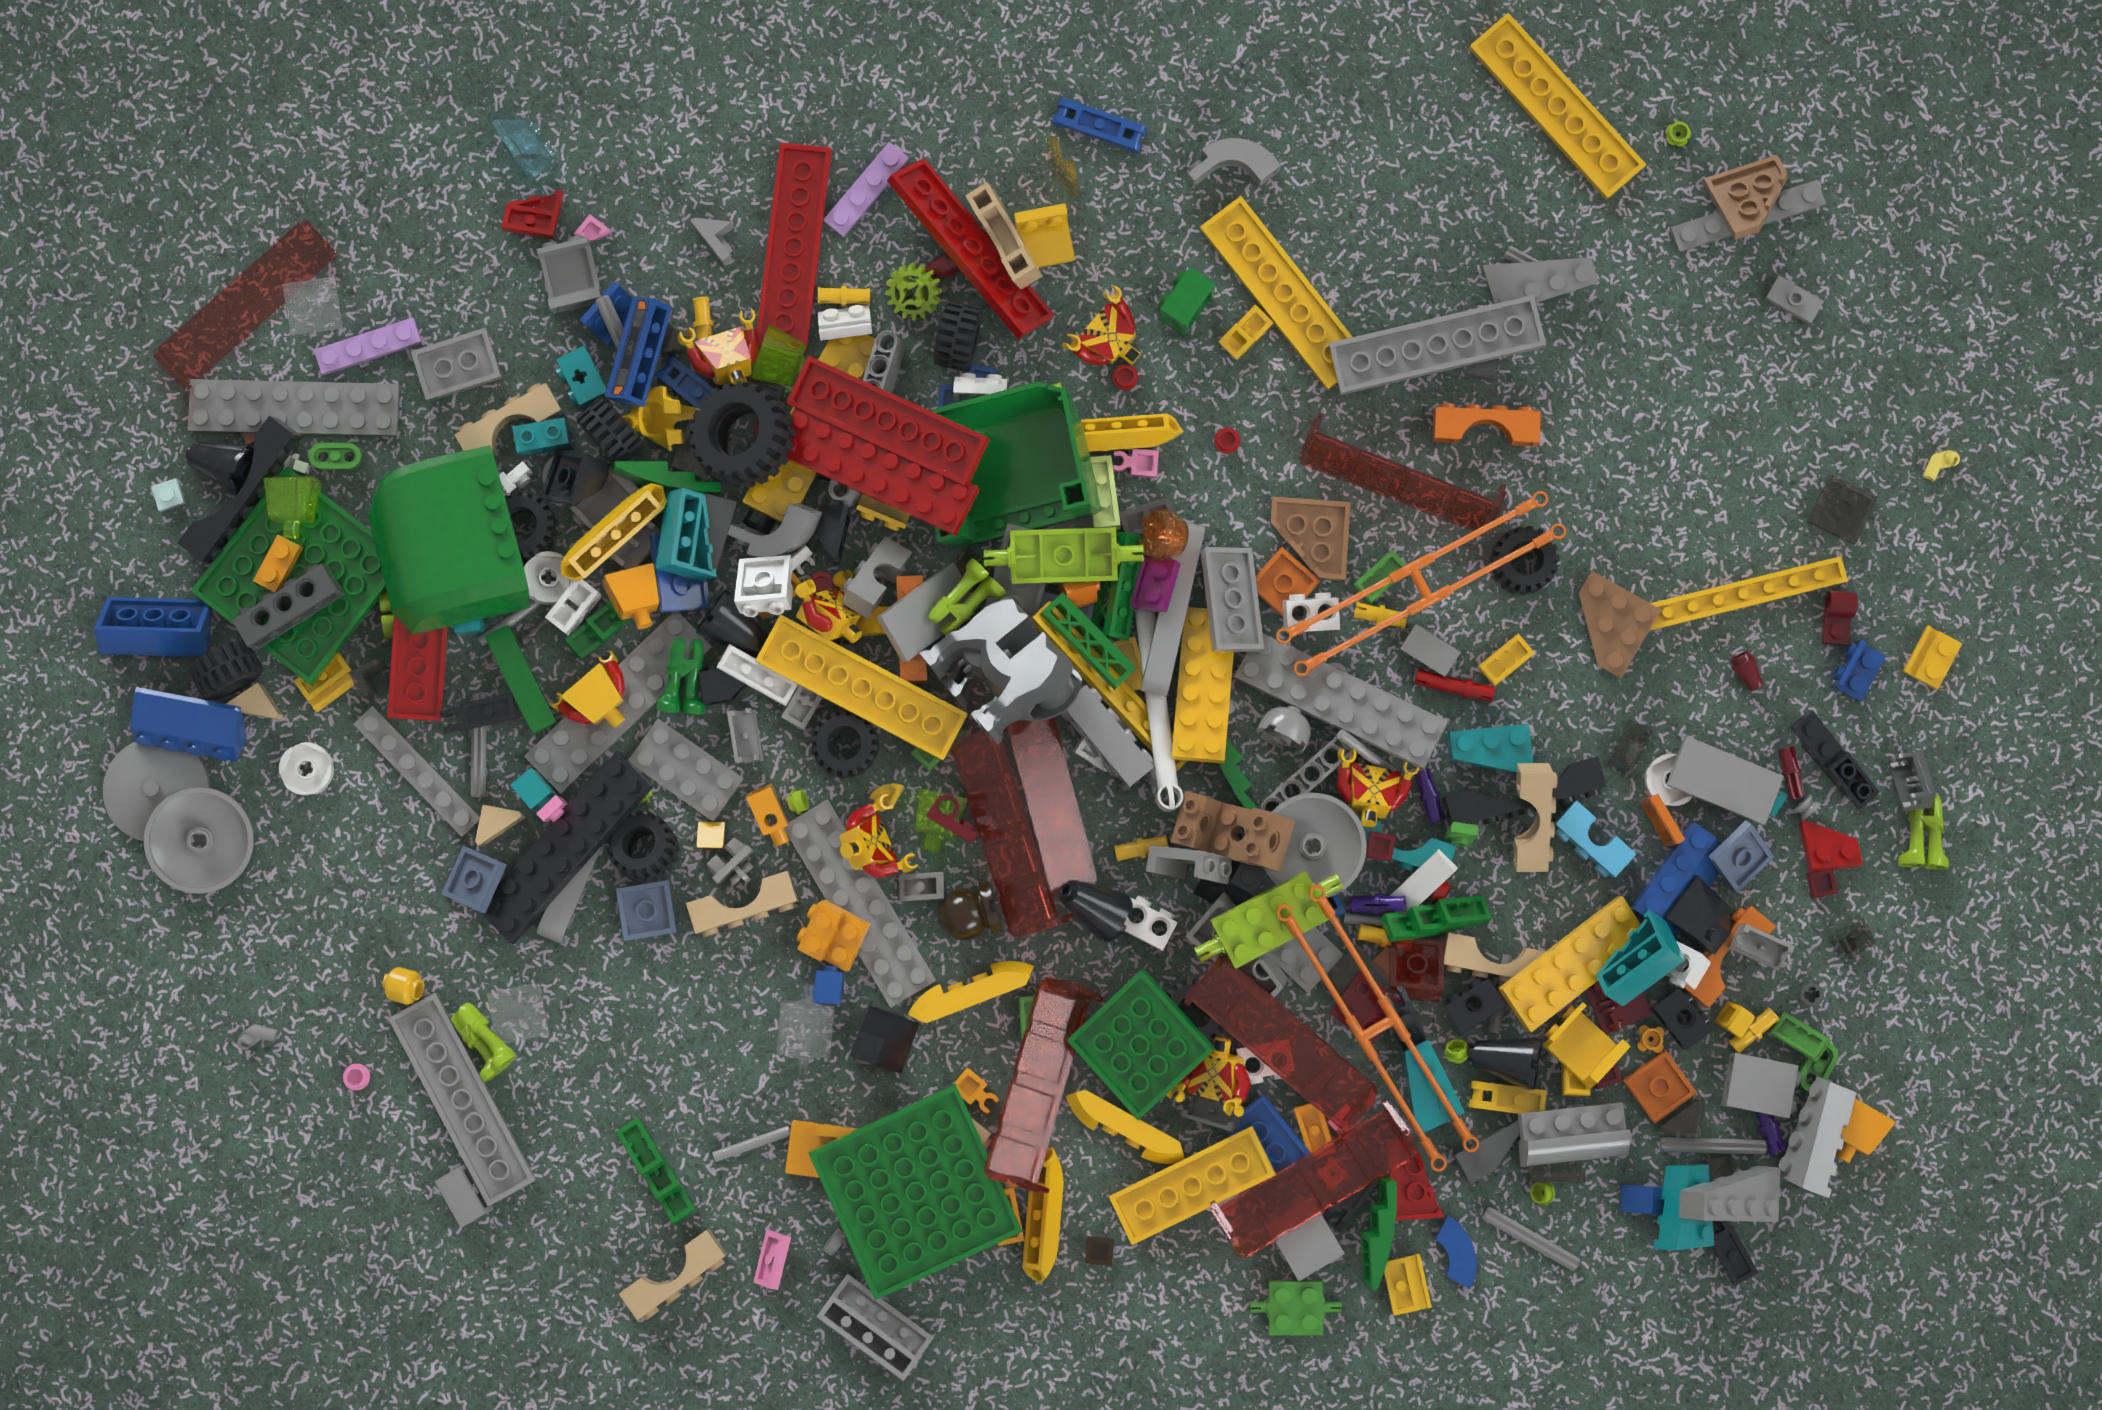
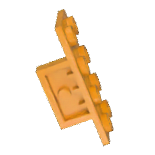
(806, 1137)

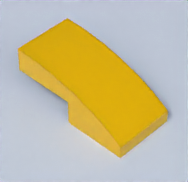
(1246, 332)

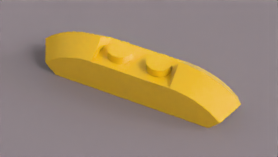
(1130, 432)
(613, 531)
(937, 1004)
(1093, 1109)
(1044, 1221)

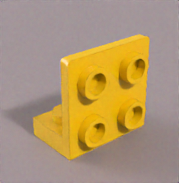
(1046, 234)

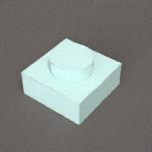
(168, 495)

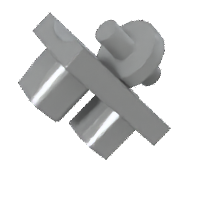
(740, 854)

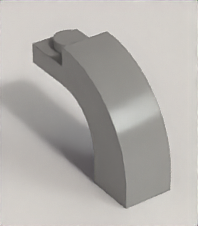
(1235, 152)
(792, 534)

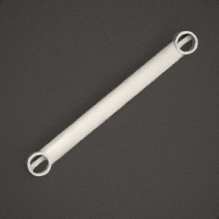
(1158, 721)

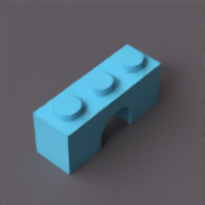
(1574, 826)

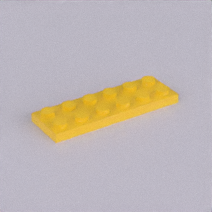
(1201, 694)
(1569, 965)
(1191, 1185)

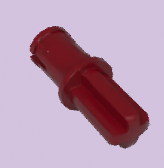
(1791, 772)

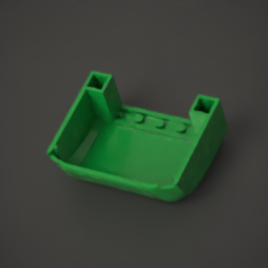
(1033, 466)
(447, 542)

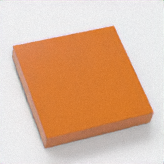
(1283, 577)
(1662, 820)
(1659, 1086)

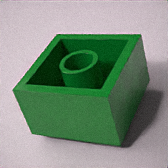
(1186, 301)

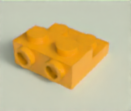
(832, 935)

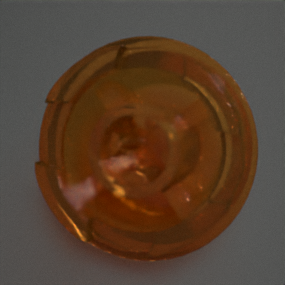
(1164, 534)

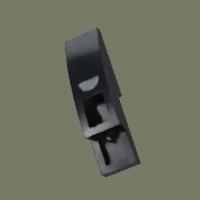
(1833, 760)

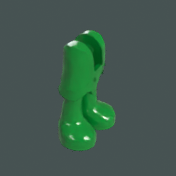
(678, 667)

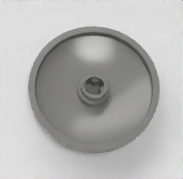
(142, 779)
(198, 840)
(1323, 840)

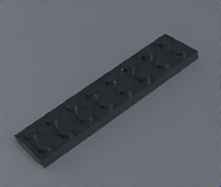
(566, 846)

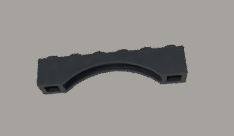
(272, 447)
(722, 687)
(1578, 778)

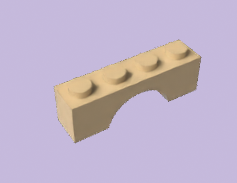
(1004, 235)
(536, 405)
(1533, 848)
(775, 893)
(1462, 953)
(645, 1295)

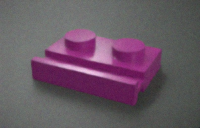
(1155, 585)

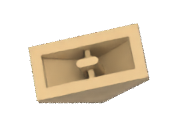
(257, 702)
(495, 822)

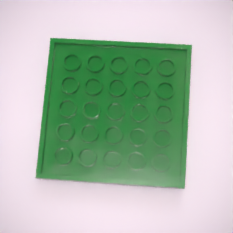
(331, 540)
(914, 1192)

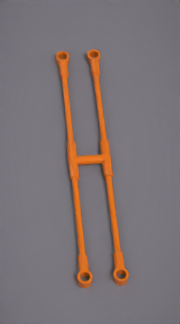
(1427, 597)
(1363, 1036)

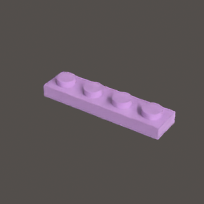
(865, 190)
(367, 346)

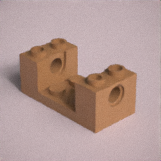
(1212, 828)

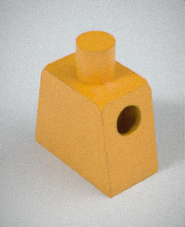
(633, 593)
(765, 802)
(1864, 1131)

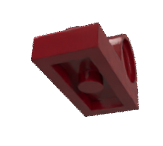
(1838, 612)
(961, 829)

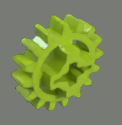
(921, 298)

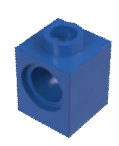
(828, 985)

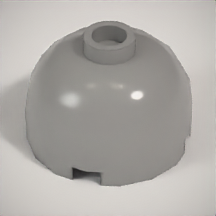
(1285, 728)

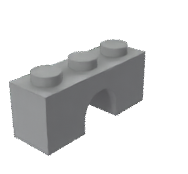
(884, 561)

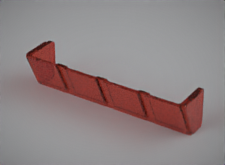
(243, 304)
(1398, 481)
(1052, 803)
(1006, 836)
(1283, 1043)
(1038, 1084)
(1316, 1182)

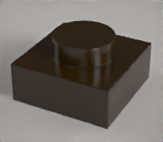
(1099, 1250)

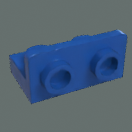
(593, 320)
(1858, 670)

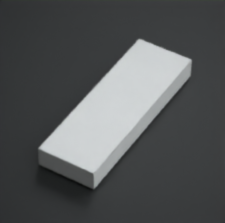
(756, 676)
(1426, 879)

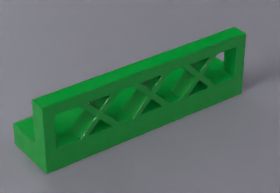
(1117, 609)
(1092, 637)

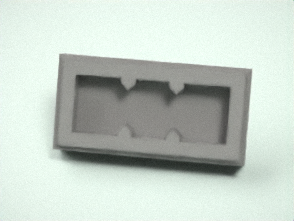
(1794, 300)

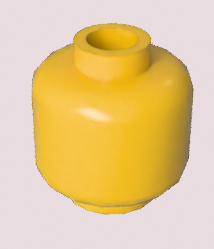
(403, 985)

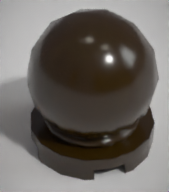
(968, 913)

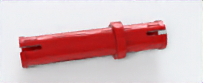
(1454, 685)

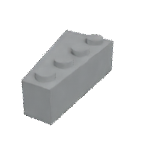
(1108, 738)
(1262, 970)
(1818, 1137)
(1738, 1197)

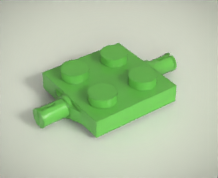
(1295, 1307)

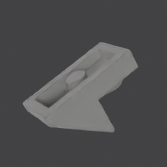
(711, 231)
(921, 886)

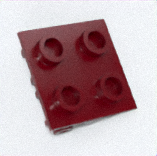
(1362, 1004)
(1613, 1015)

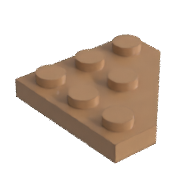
(1747, 194)
(1315, 533)
(1615, 622)

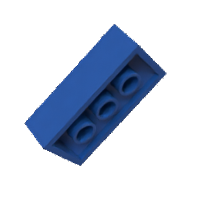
(154, 627)
(187, 725)
(1677, 871)

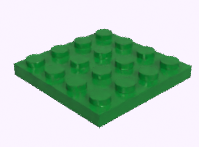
(1140, 1044)

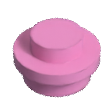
(356, 1076)

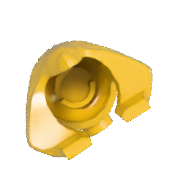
(659, 418)

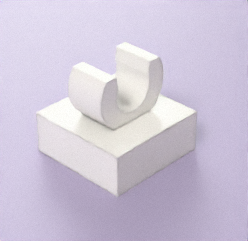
(799, 556)

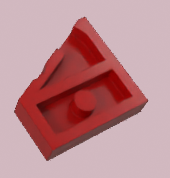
(534, 216)
(1828, 848)

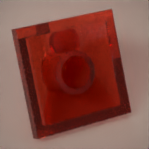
(1418, 968)

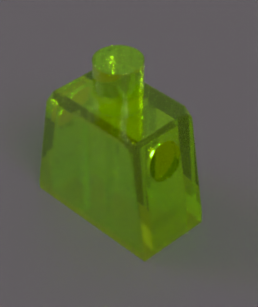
(779, 358)
(292, 502)
(933, 831)

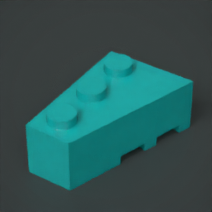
(684, 536)
(1491, 747)
(1641, 961)
(1422, 1098)
(1682, 1232)

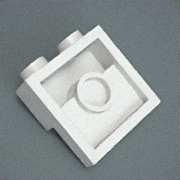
(970, 387)
(764, 585)

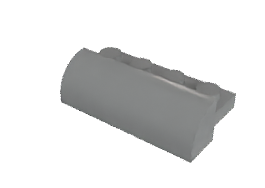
(1572, 1134)
(875, 1327)

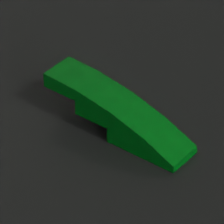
(657, 473)
(595, 631)
(521, 679)
(1234, 777)
(1436, 919)
(656, 1171)
(1378, 1240)

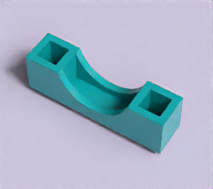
(1414, 859)

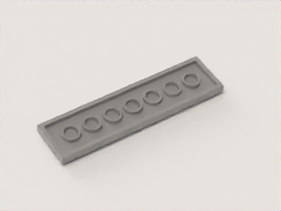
(1437, 345)
(303, 406)
(1343, 702)
(574, 746)
(887, 945)
(462, 1099)

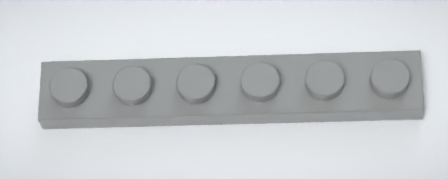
(1713, 228)
(417, 771)

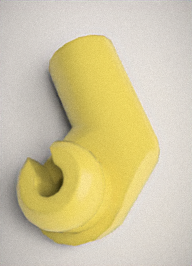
(1940, 461)

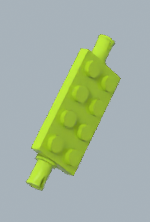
(1063, 555)
(1254, 925)

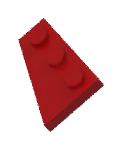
(1414, 1192)

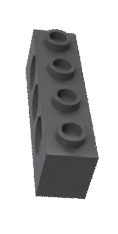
(302, 607)

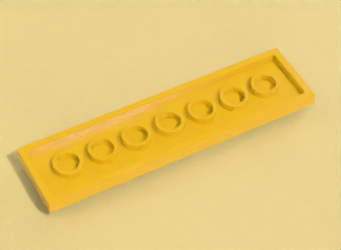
(1557, 106)
(1277, 286)
(795, 481)
(861, 687)

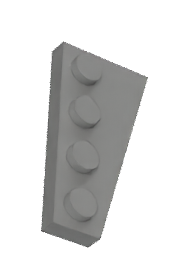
(1539, 278)

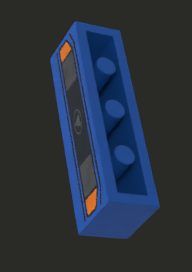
(638, 352)

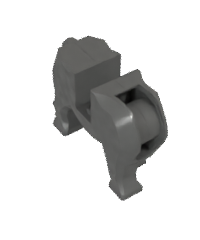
(1015, 660)

